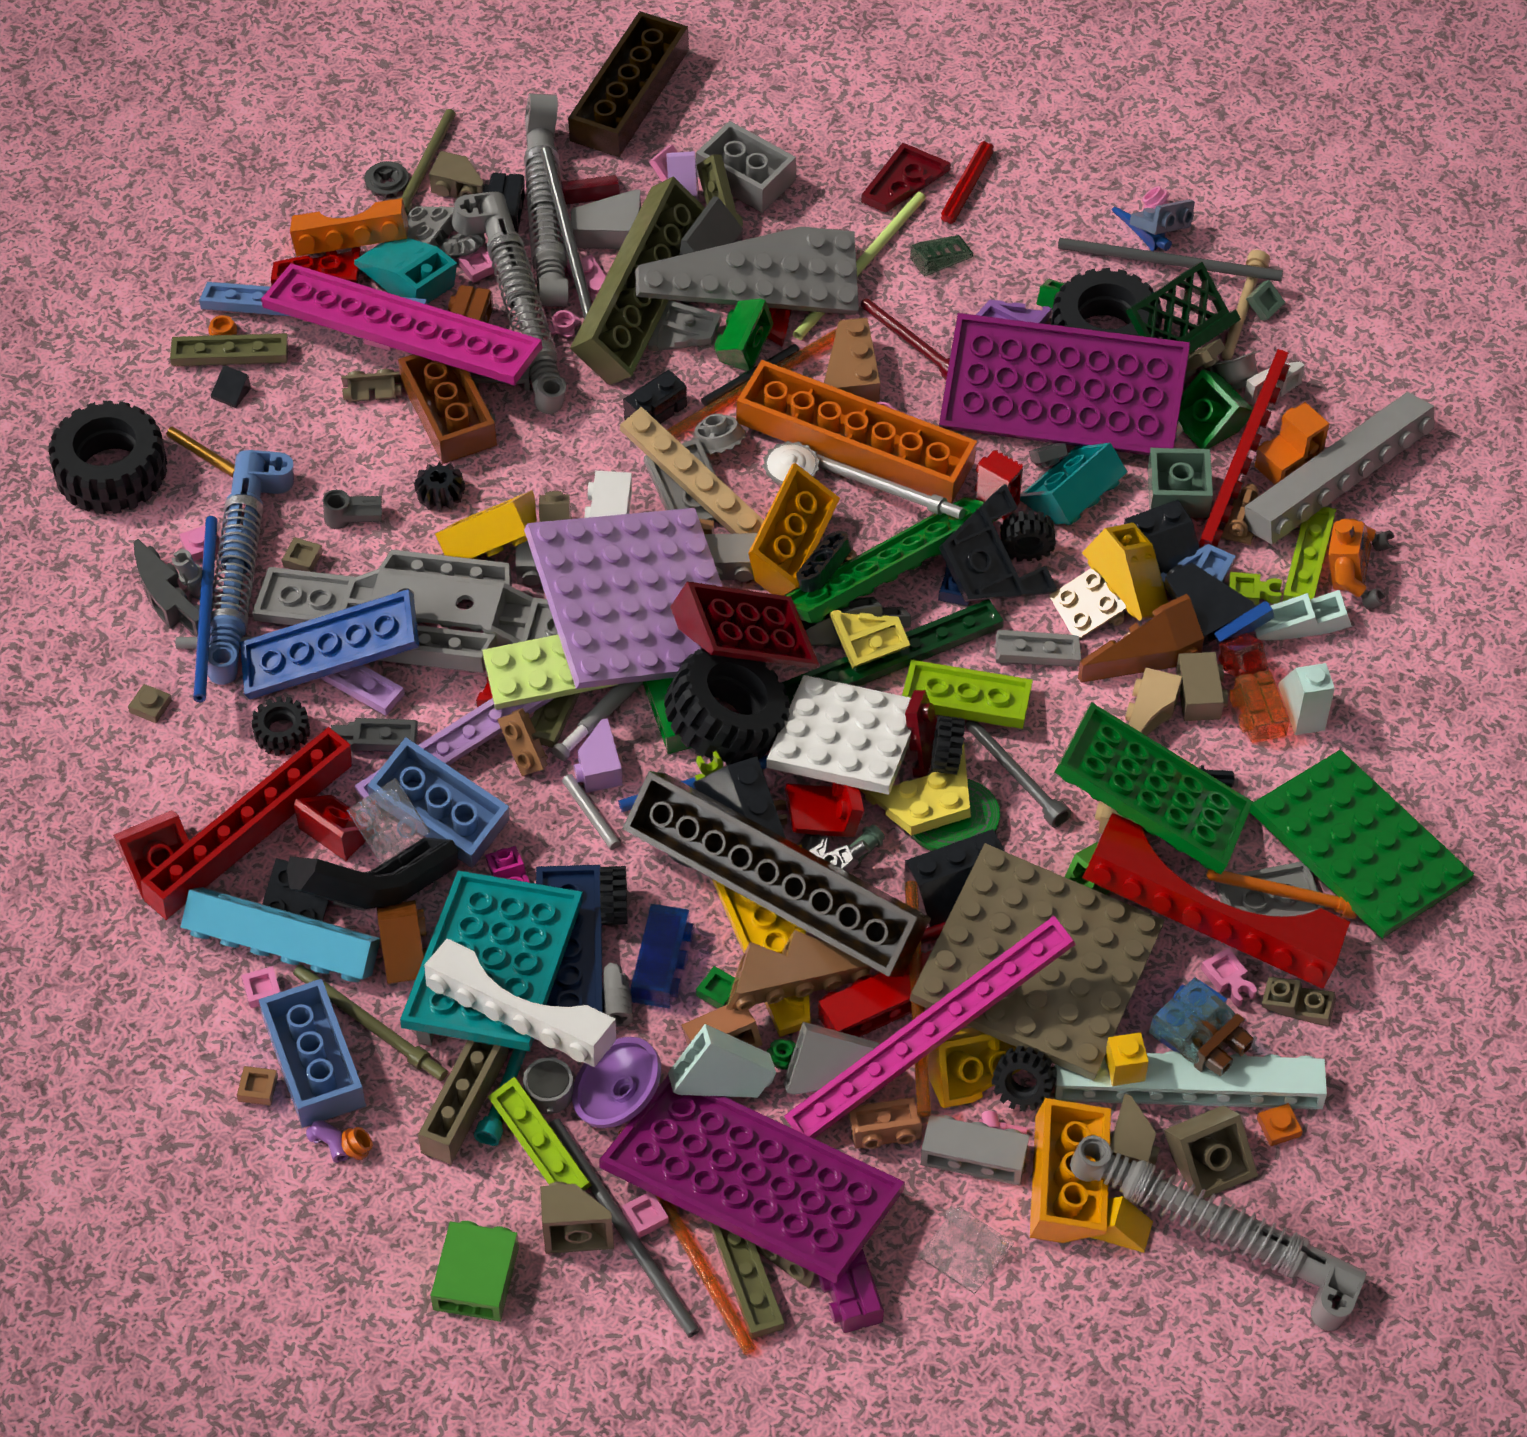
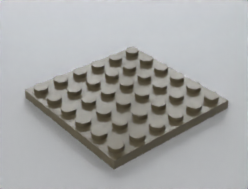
(1074, 999)

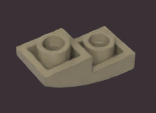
(1291, 1000)

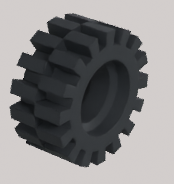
(1028, 535)
(281, 740)
(947, 744)
(613, 895)
(1013, 1091)

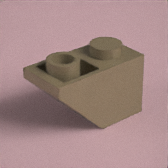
(454, 176)

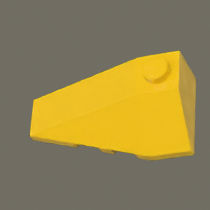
(965, 1066)

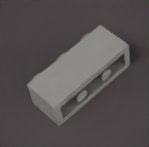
(974, 1149)

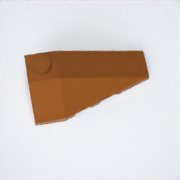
(1148, 646)

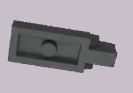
(377, 734)

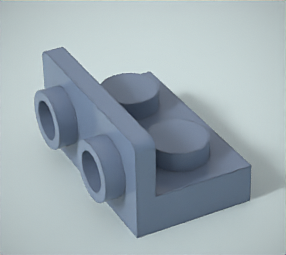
(1164, 217)

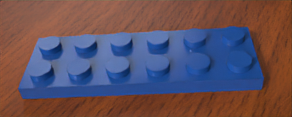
(329, 644)

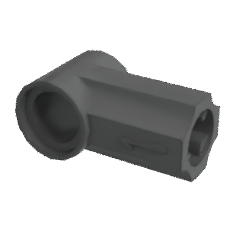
(341, 509)

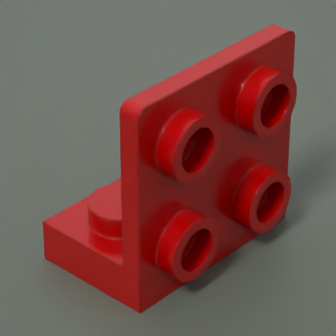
(824, 809)

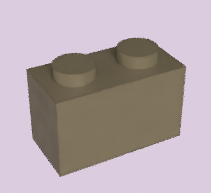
(1201, 686)

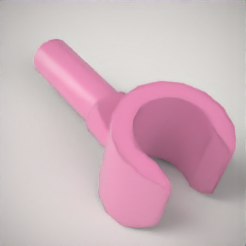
(991, 1119)

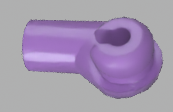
(329, 1134)

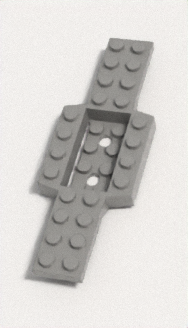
(437, 587)

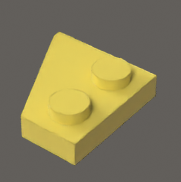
(868, 636)

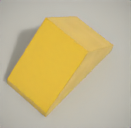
(1126, 1225)

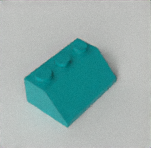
(1075, 483)

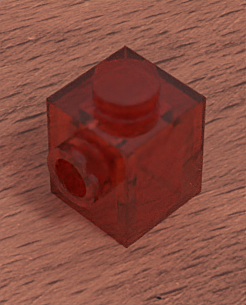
(1243, 655)

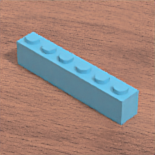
(280, 933)

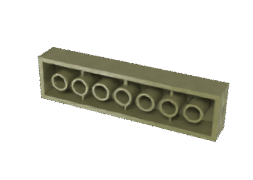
(618, 321)

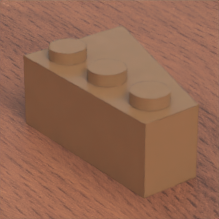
(853, 360)

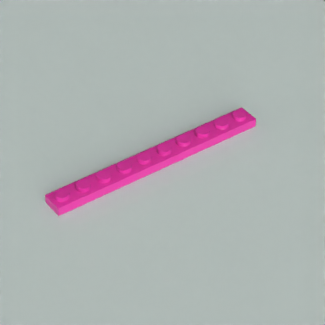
(930, 1029)

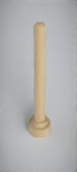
(1255, 258)

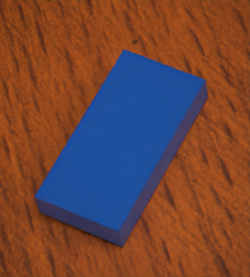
(1246, 623)

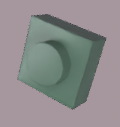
(1265, 300)

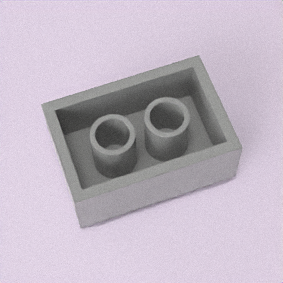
(753, 166)

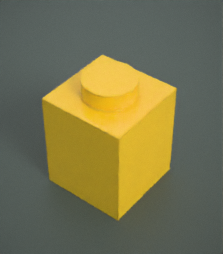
(1126, 1059)

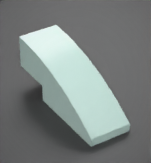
(1306, 617)

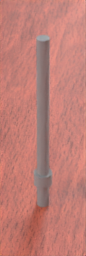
(933, 503)

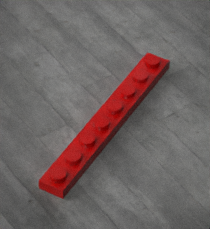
(1249, 441)

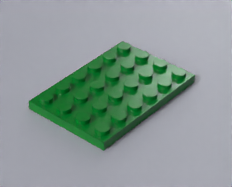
(1154, 788)
(1361, 843)

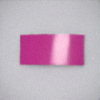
(507, 864)

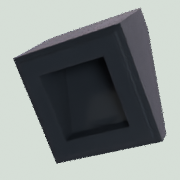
(231, 387)

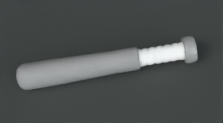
(602, 710)

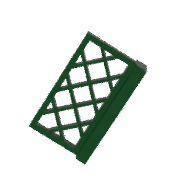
(1197, 334)

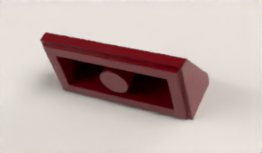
(590, 189)

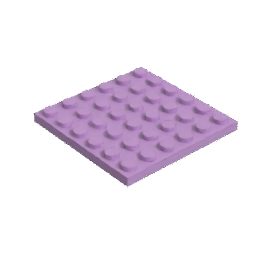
(615, 587)

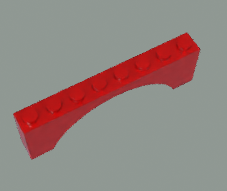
(1296, 944)

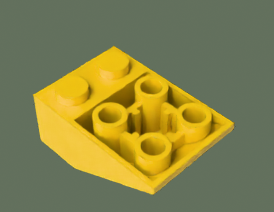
(1129, 568)

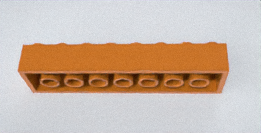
(856, 431)

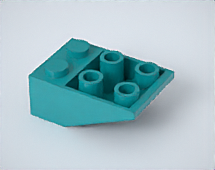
(409, 268)

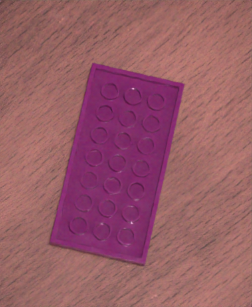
(1064, 384)
(754, 1178)

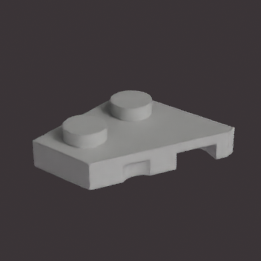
(684, 327)

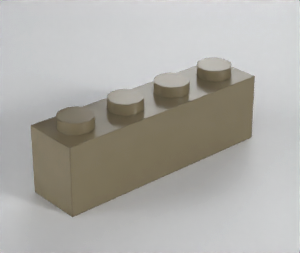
(461, 1100)

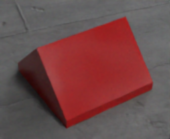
(329, 824)

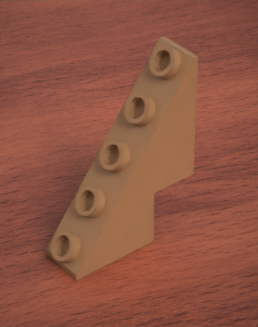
(800, 970)

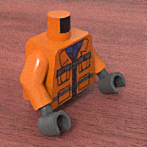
(1350, 558)

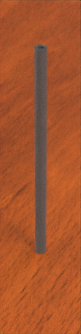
(566, 229)
(1169, 259)
(627, 1233)

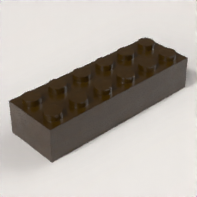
(628, 84)

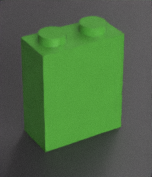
(475, 1270)

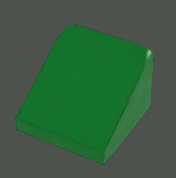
(1048, 292)

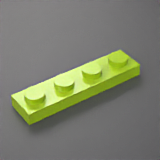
(1309, 554)
(536, 1135)

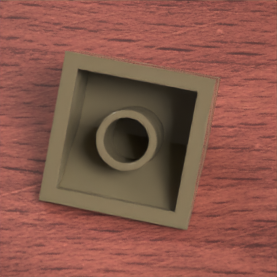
(1212, 1151)
(574, 1220)

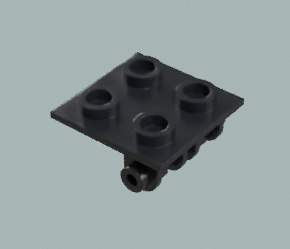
(282, 897)

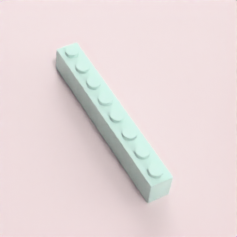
(1175, 1081)

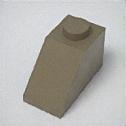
(554, 506)
(1134, 1134)

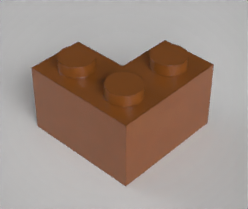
(401, 940)

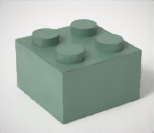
(1181, 476)

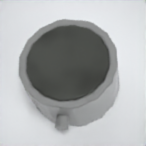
(549, 1084)

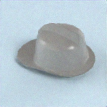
(1238, 370)

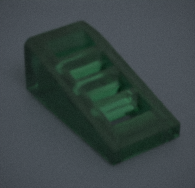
(929, 265)

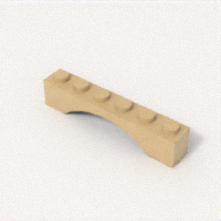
(1154, 705)

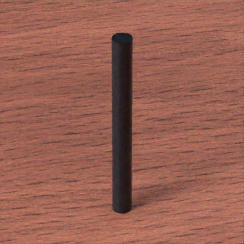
(746, 376)

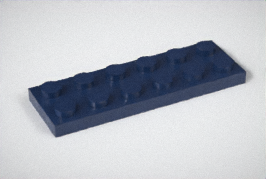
(581, 967)

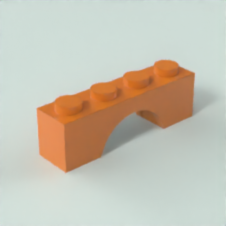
(379, 224)

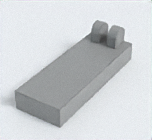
(1037, 648)

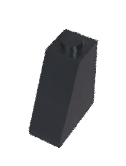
(1211, 599)

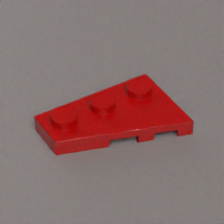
(333, 264)

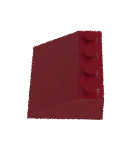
(743, 624)

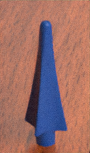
(1151, 240)

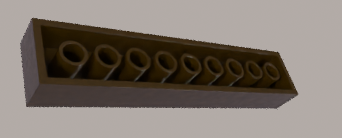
(777, 874)

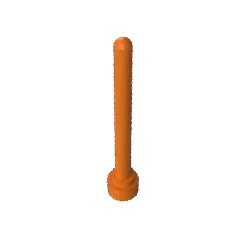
(1284, 890)

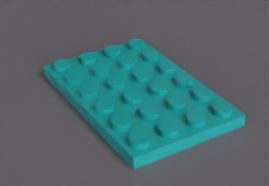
(518, 940)

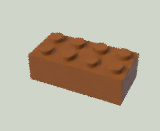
(447, 407)

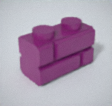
(854, 1297)

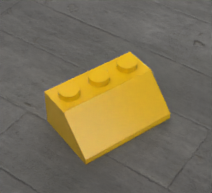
(489, 528)

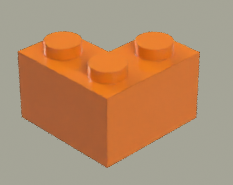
(1300, 440)

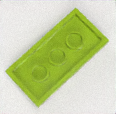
(971, 693)

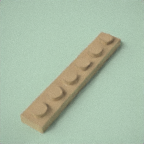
(690, 473)

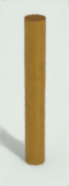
(200, 450)

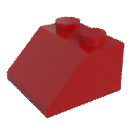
(150, 844)

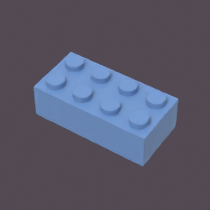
(445, 800)
(312, 1053)

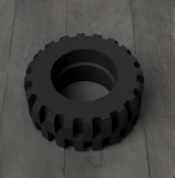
(1101, 294)
(111, 485)
(711, 726)

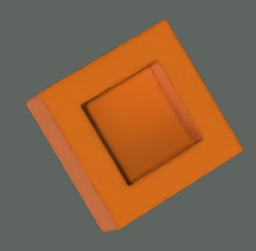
(1279, 1124)

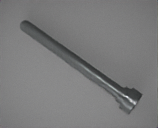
(1054, 811)

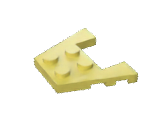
(926, 800)

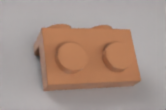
(885, 1123)

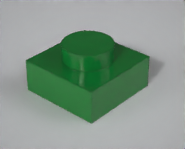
(715, 987)

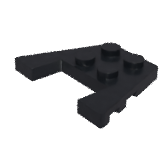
(981, 561)

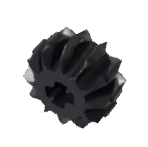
(439, 486)

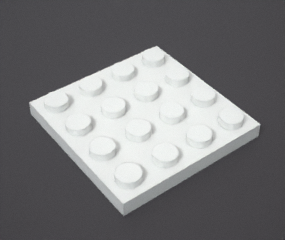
(843, 735)

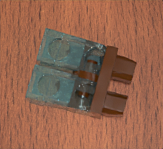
(1201, 1028)

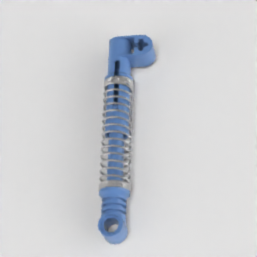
(229, 624)

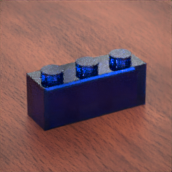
(662, 956)

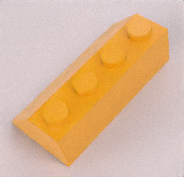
(791, 530)
(1060, 1202)

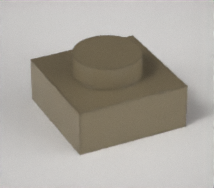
(302, 555)
(150, 703)

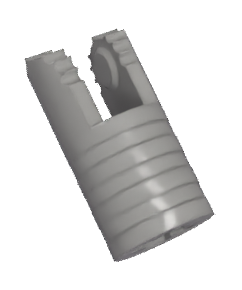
(617, 995)

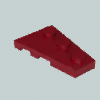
(903, 176)

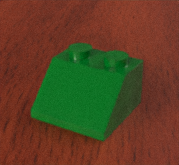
(745, 334)
(1212, 410)

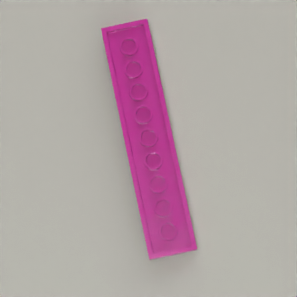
(402, 324)

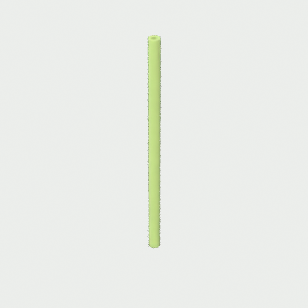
(868, 255)

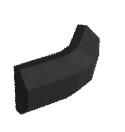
(384, 885)

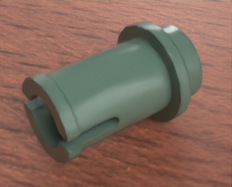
(872, 836)

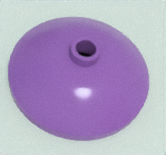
(618, 1084)

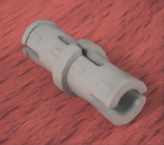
(189, 572)

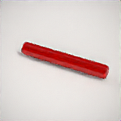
(967, 182)

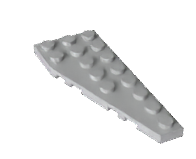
(786, 268)

